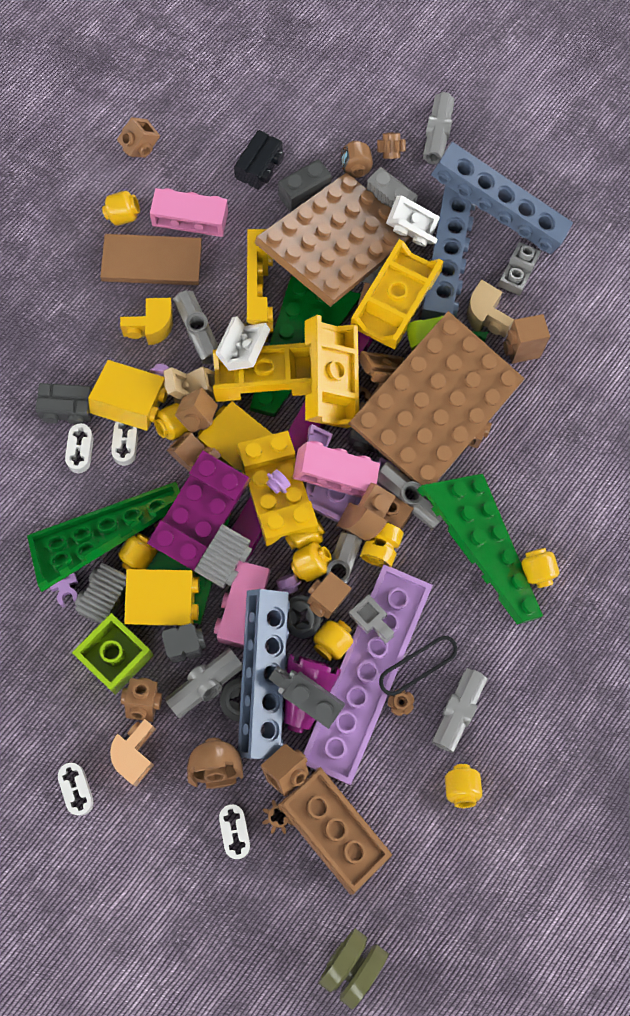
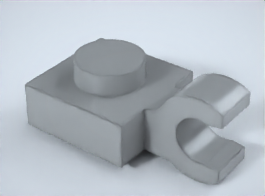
(370, 616)

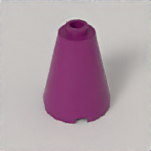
(319, 673)

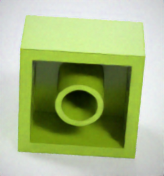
(113, 653)

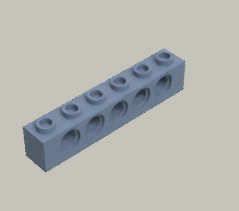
(501, 198)
(453, 264)
(254, 685)

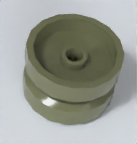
(357, 970)

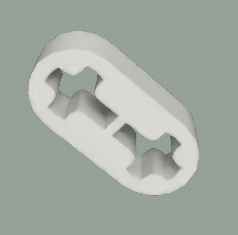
(119, 440)
(73, 448)
(69, 792)
(227, 833)

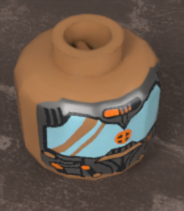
(356, 159)

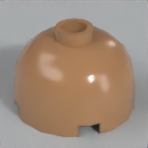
(215, 764)

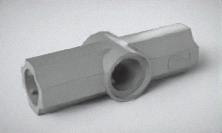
(438, 127)
(191, 316)
(396, 483)
(345, 555)
(204, 683)
(459, 710)

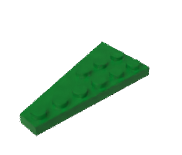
(482, 536)

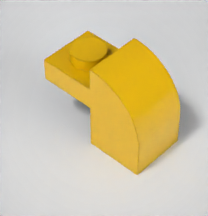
(155, 325)

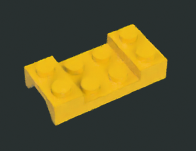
(257, 267)
(395, 295)
(275, 370)
(333, 373)
(281, 512)

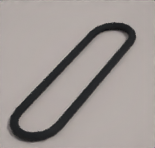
(424, 674)

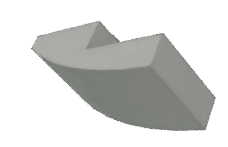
(519, 268)

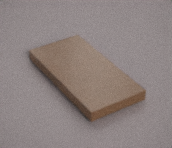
(151, 259)
(335, 830)

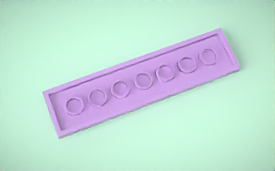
(344, 743)

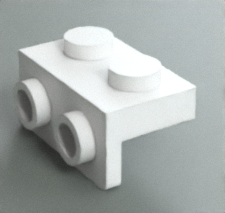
(413, 220)
(241, 344)

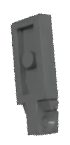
(307, 695)

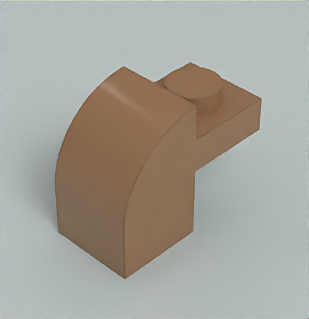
(187, 450)
(368, 517)

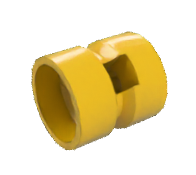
(380, 549)

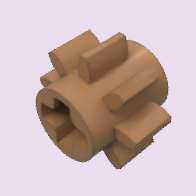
(391, 145)
(275, 824)

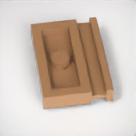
(379, 365)

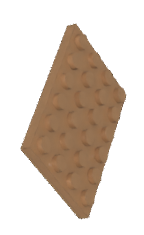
(333, 239)
(436, 401)

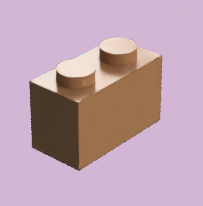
(526, 339)

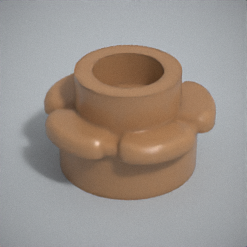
(406, 708)

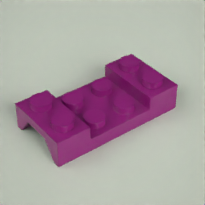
(199, 510)

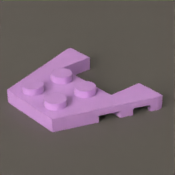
(324, 500)

